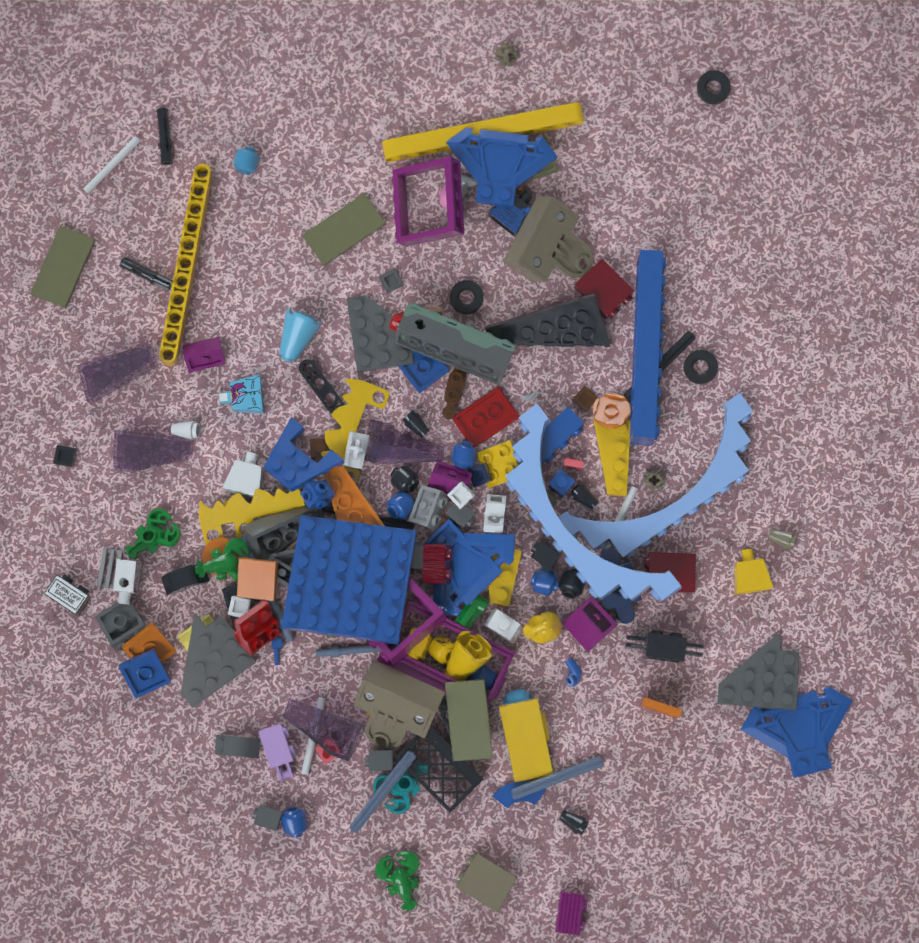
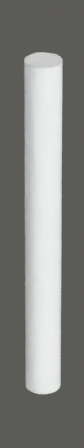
(111, 165)
(624, 509)
(311, 745)

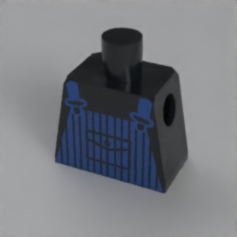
(512, 218)

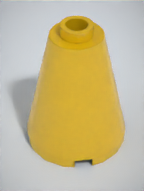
(467, 655)

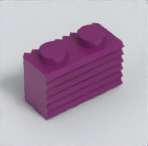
(570, 913)

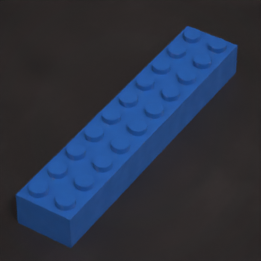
(646, 344)

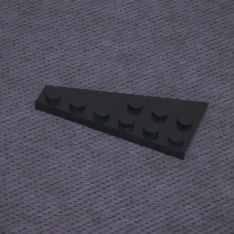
(556, 326)

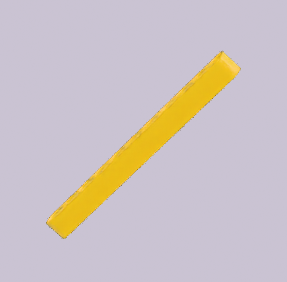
(522, 123)
(186, 273)

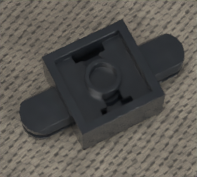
(664, 647)

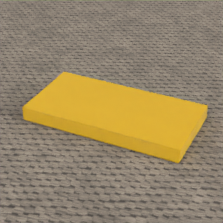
(526, 740)

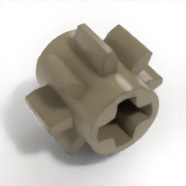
(506, 54)
(657, 478)

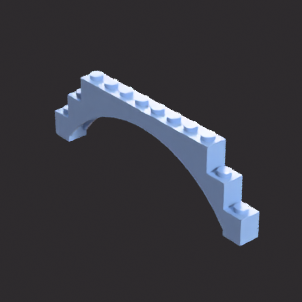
(723, 470)
(598, 573)

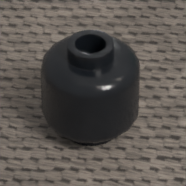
(404, 479)
(571, 585)

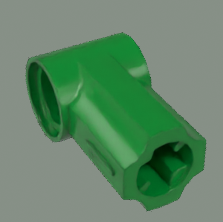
(472, 611)

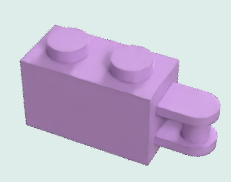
(278, 749)

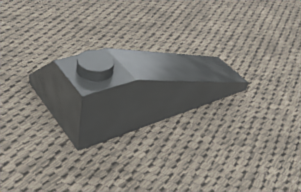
(276, 532)

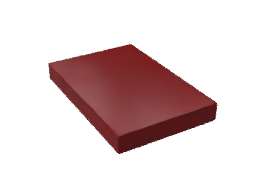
(485, 417)

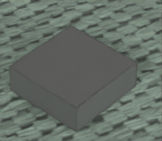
(391, 281)

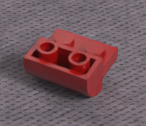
(256, 628)

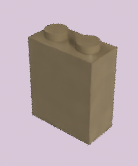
(485, 881)

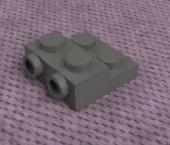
(120, 624)

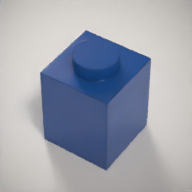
(561, 483)

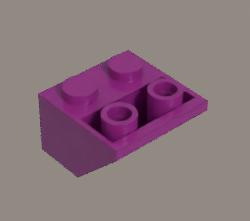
(589, 624)

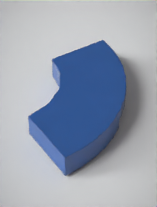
(505, 797)

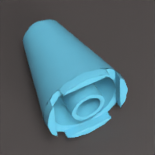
(297, 334)

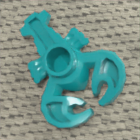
(402, 788)

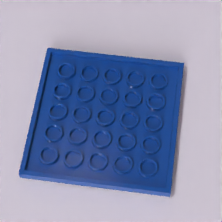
(349, 579)

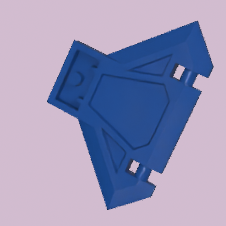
(500, 162)
(471, 565)
(801, 733)

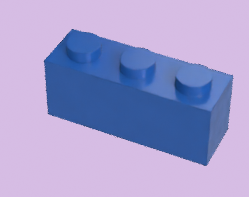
(559, 432)

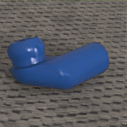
(574, 673)

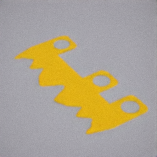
(350, 415)
(241, 512)

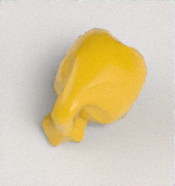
(543, 627)

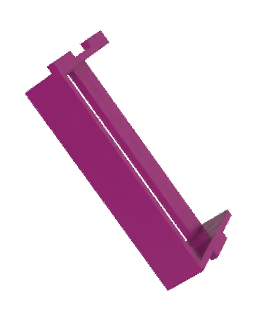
(433, 677)

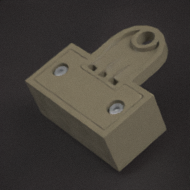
(548, 243)
(396, 705)

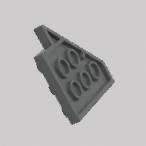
(373, 337)
(212, 659)
(763, 680)

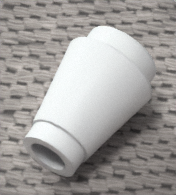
(186, 429)

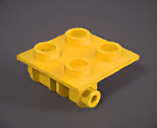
(499, 461)

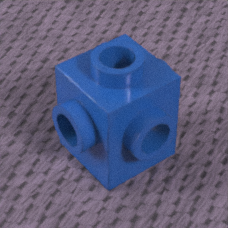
(317, 494)

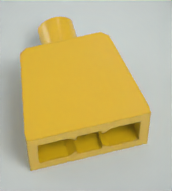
(751, 574)

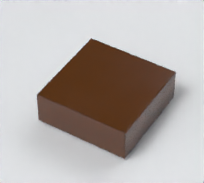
(585, 399)

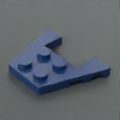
(293, 466)

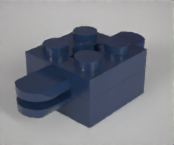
(623, 607)

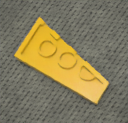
(614, 457)

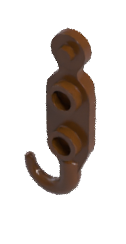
(453, 392)

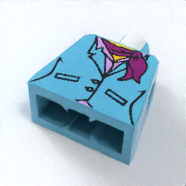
(245, 395)

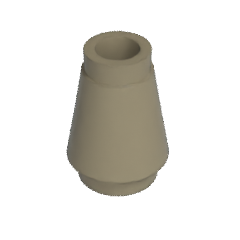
(783, 538)

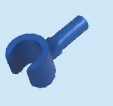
(276, 644)

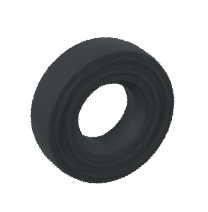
(719, 77)
(466, 308)
(703, 355)

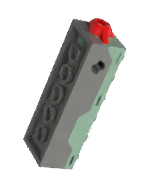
(452, 342)

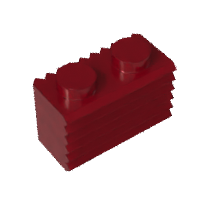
(437, 564)

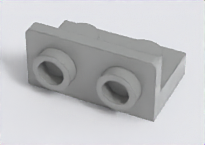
(428, 507)

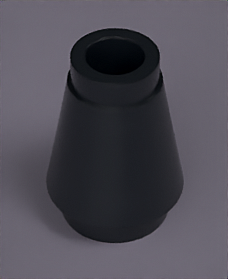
(415, 423)
(583, 496)
(574, 822)

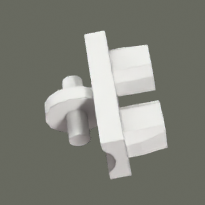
(355, 450)

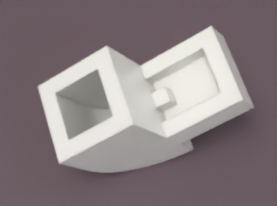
(494, 514)

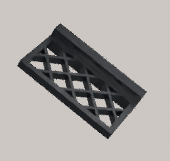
(446, 751)

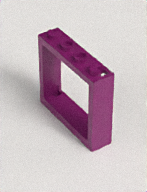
(453, 199)
(419, 634)

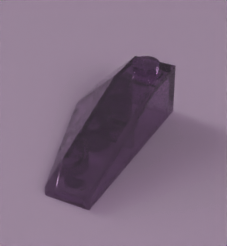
(392, 447)
(142, 451)
(330, 731)

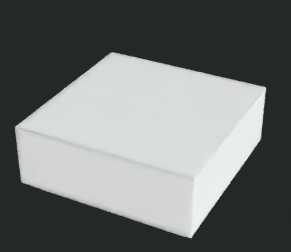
(461, 495)
(239, 606)

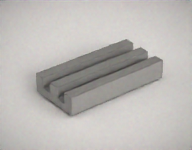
(102, 567)

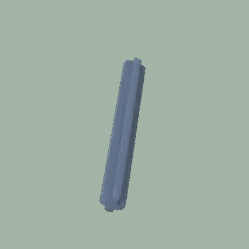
(557, 777)
(382, 791)

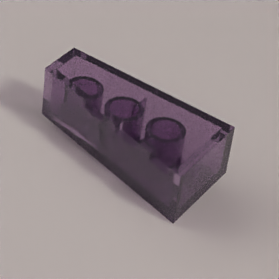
(115, 371)

